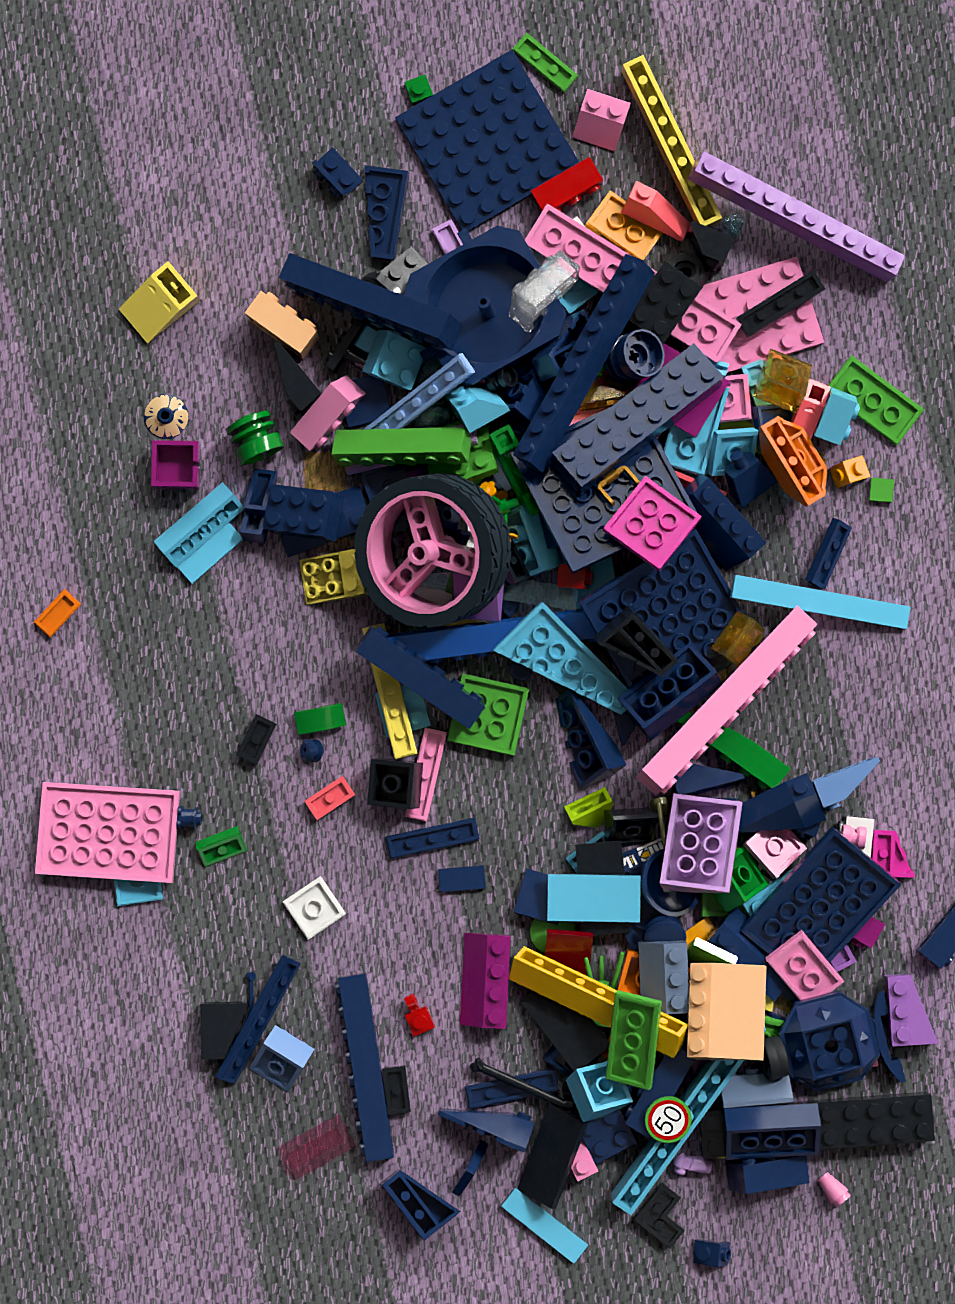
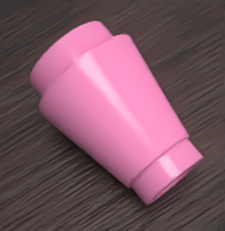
(833, 1189)

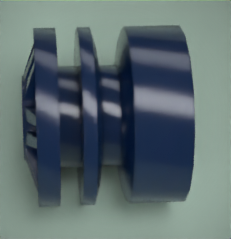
(635, 357)

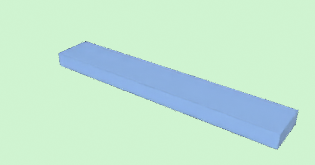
(425, 395)

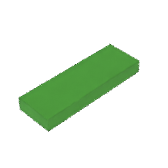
(545, 63)

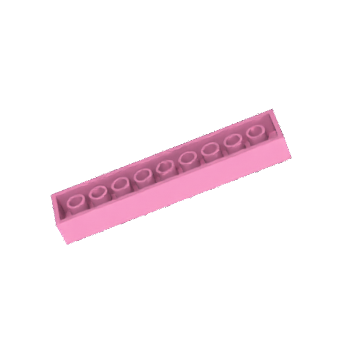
(722, 705)

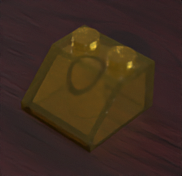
(783, 381)
(738, 639)

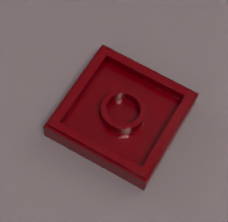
(569, 948)

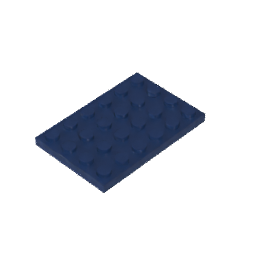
(823, 896)

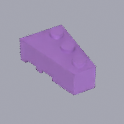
(907, 1017)

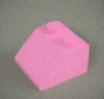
(601, 120)

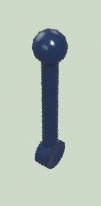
(250, 976)

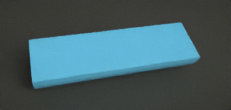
(199, 524)

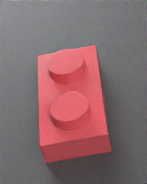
(329, 797)

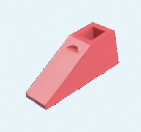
(811, 407)

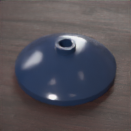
(664, 901)

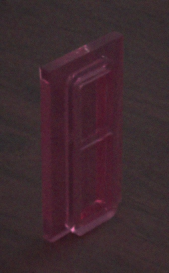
(317, 1146)

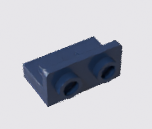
(337, 173)

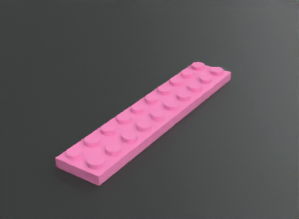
(598, 262)

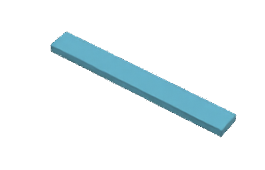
(820, 602)

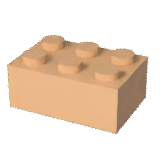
(282, 324)

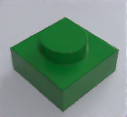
(418, 89)

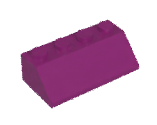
(485, 980)

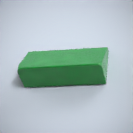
(221, 846)

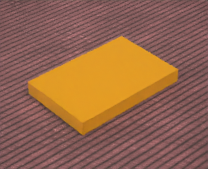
(621, 230)

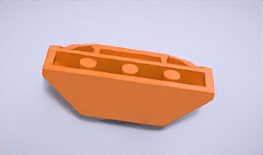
(793, 460)

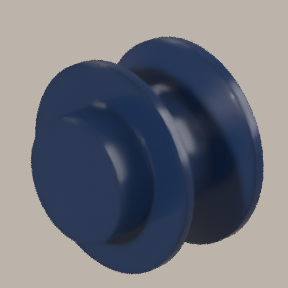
(311, 750)

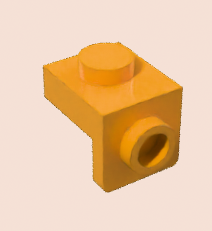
(849, 471)

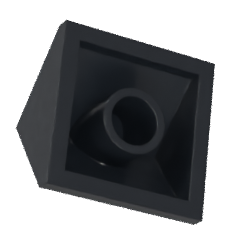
(630, 825)

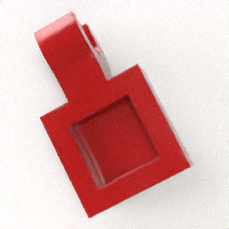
(418, 1018)

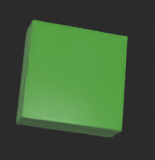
(881, 490)

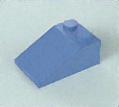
(839, 784)

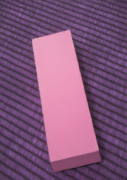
(430, 754)

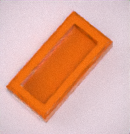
(57, 613)

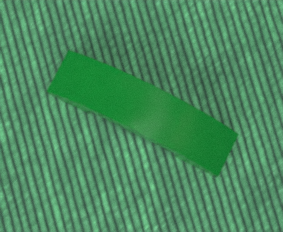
(504, 443)

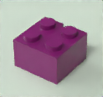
(175, 464)

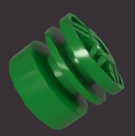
(252, 433)

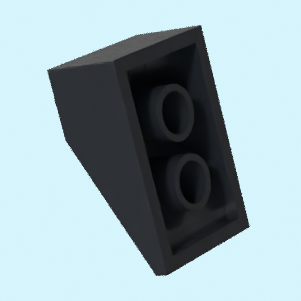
(297, 385)

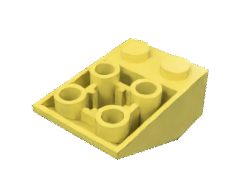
(159, 302)
(331, 577)

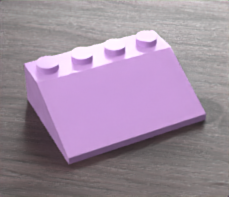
(700, 844)

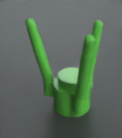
(601, 970)

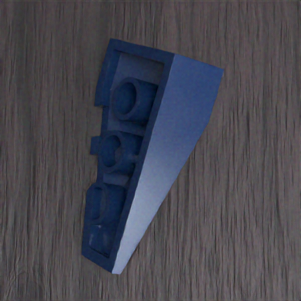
(783, 807)
(731, 939)
(507, 1127)

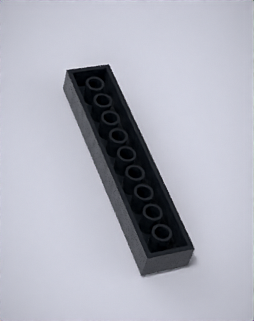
(847, 1122)

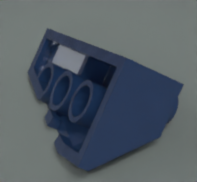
(351, 512)
(593, 749)

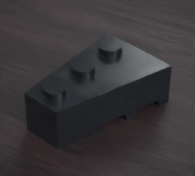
(636, 641)

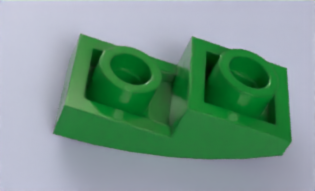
(320, 718)

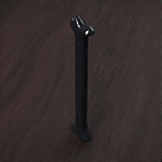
(480, 1066)

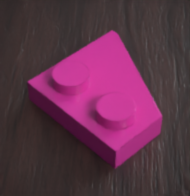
(889, 853)

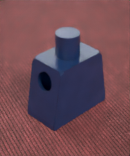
(747, 477)

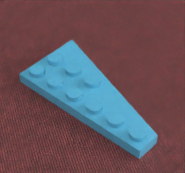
(557, 653)

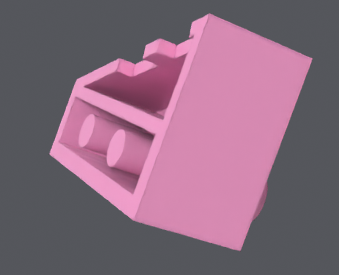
(327, 412)

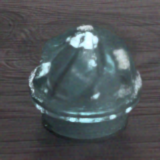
(732, 223)

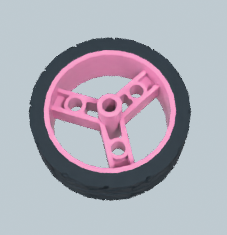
(394, 588)

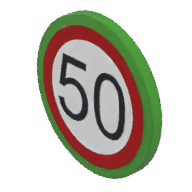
(668, 1119)

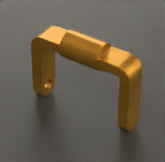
(610, 477)

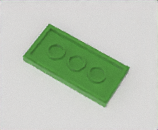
(879, 402)
(633, 1039)

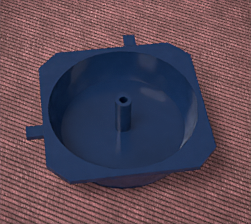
(477, 290)

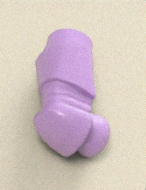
(692, 1163)

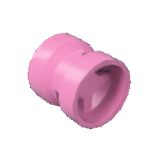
(856, 836)

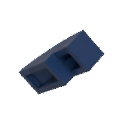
(256, 505)

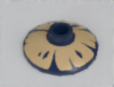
(174, 424)

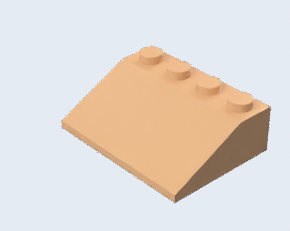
(726, 1011)

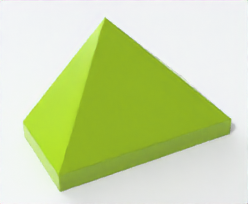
(590, 809)

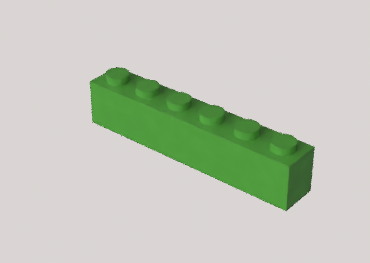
(402, 446)

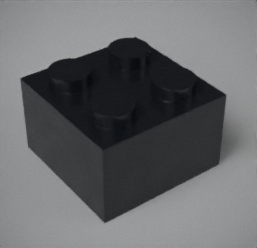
(395, 783)

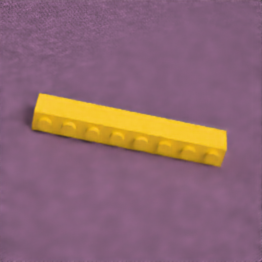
(584, 995)

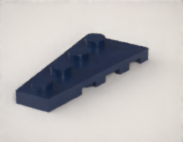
(386, 200)

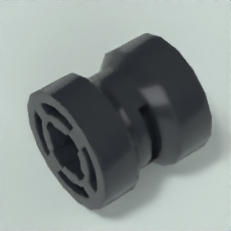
(502, 379)

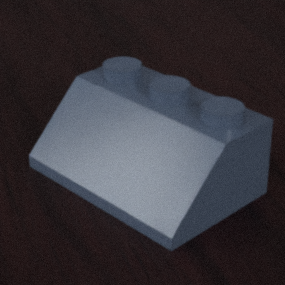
(665, 974)
(755, 1089)

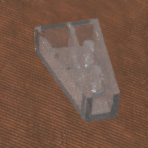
(542, 288)

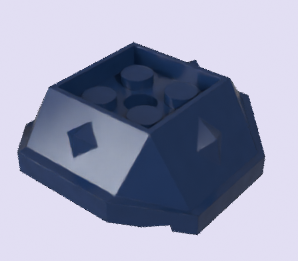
(825, 1019)

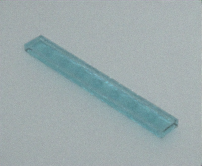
(523, 592)

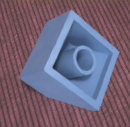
(281, 1058)

